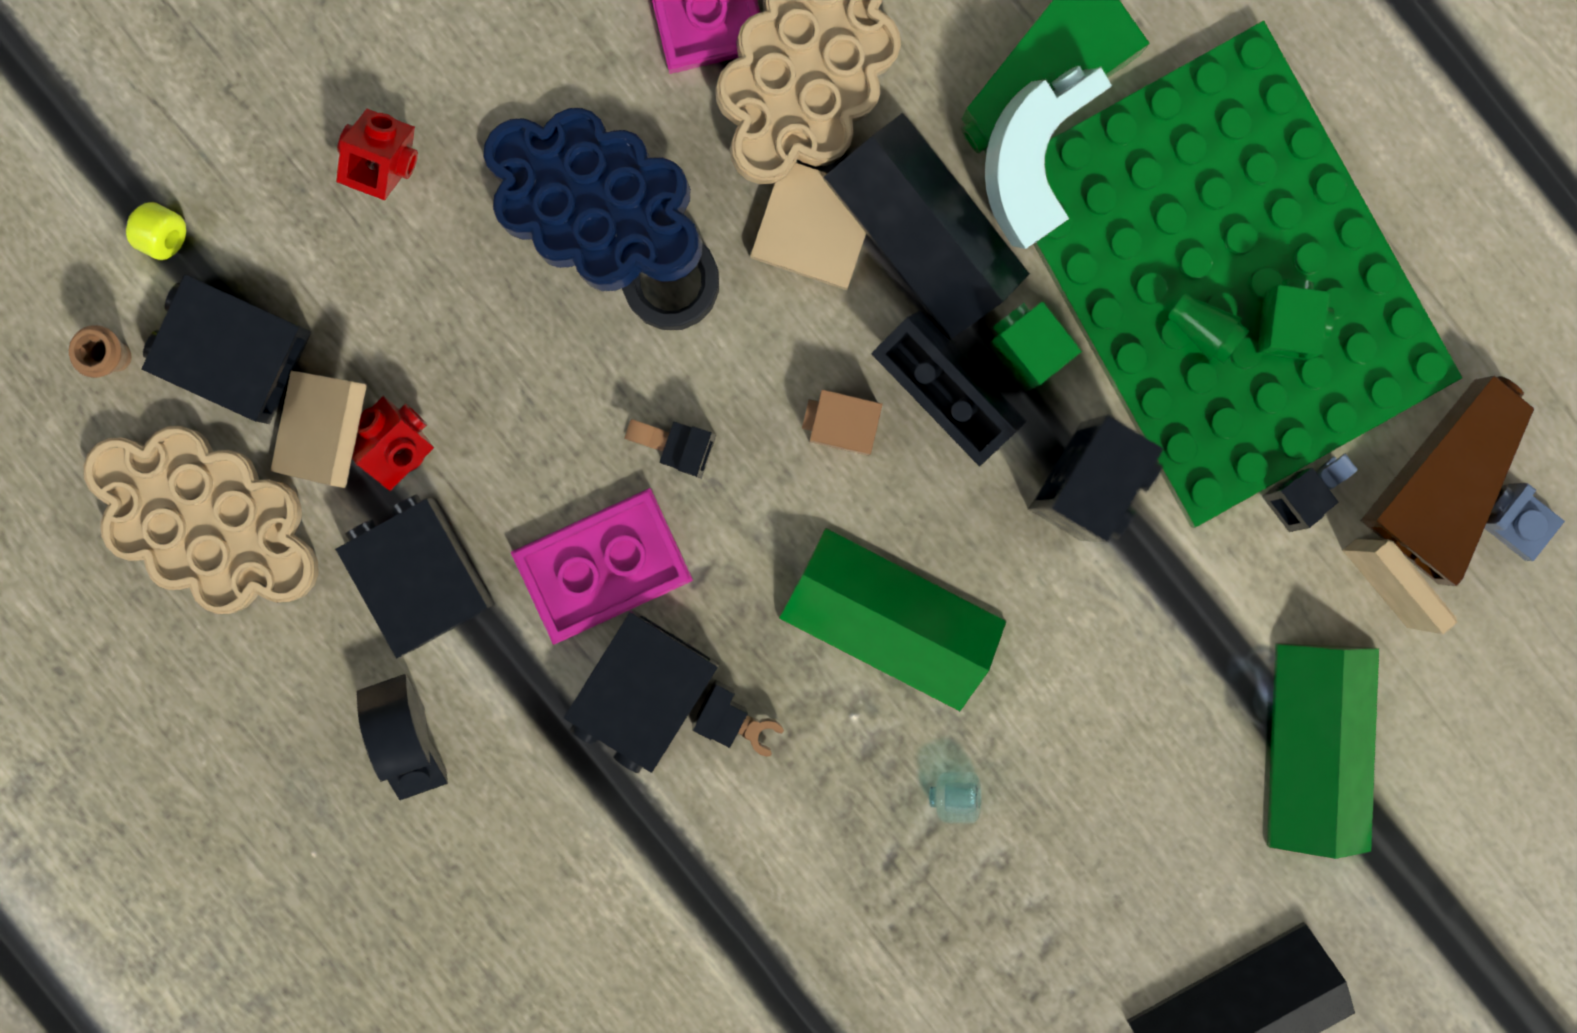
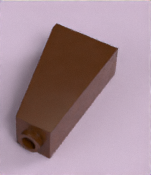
(1453, 480)

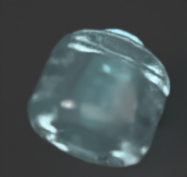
(957, 797)

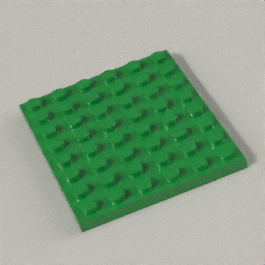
(1222, 193)

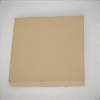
(809, 230)
(318, 428)
(1400, 585)

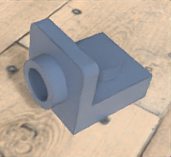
(1522, 521)

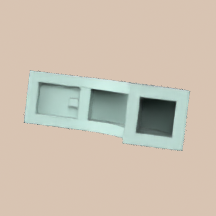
(1017, 149)

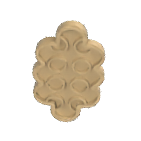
(803, 82)
(201, 519)

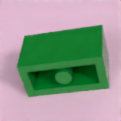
(1033, 345)

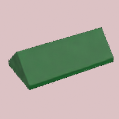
(894, 620)
(1323, 749)

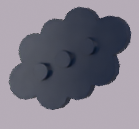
(592, 199)

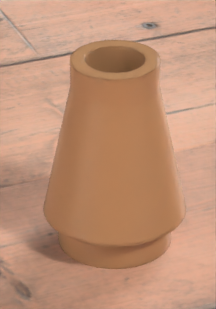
(98, 352)

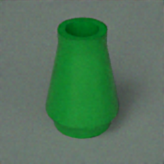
(1208, 327)

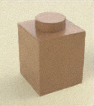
(842, 422)

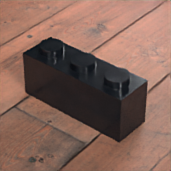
(948, 387)

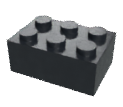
(1098, 480)

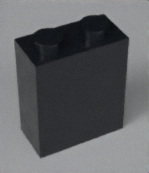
(224, 349)
(414, 574)
(640, 692)

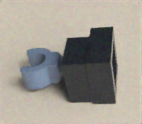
(1307, 493)

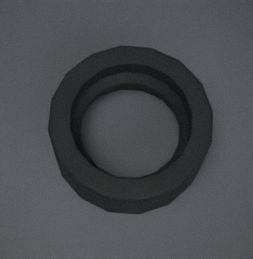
(683, 317)

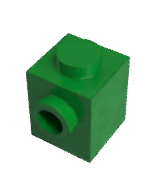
(1295, 320)

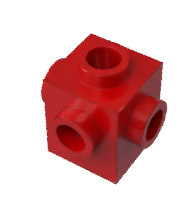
(375, 154)
(390, 442)

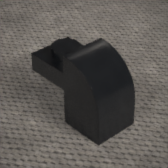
(397, 738)

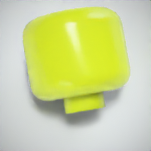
(155, 230)

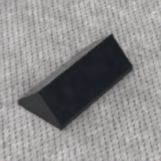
(926, 226)
(1272, 989)

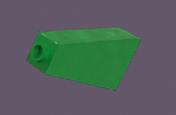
(1061, 38)

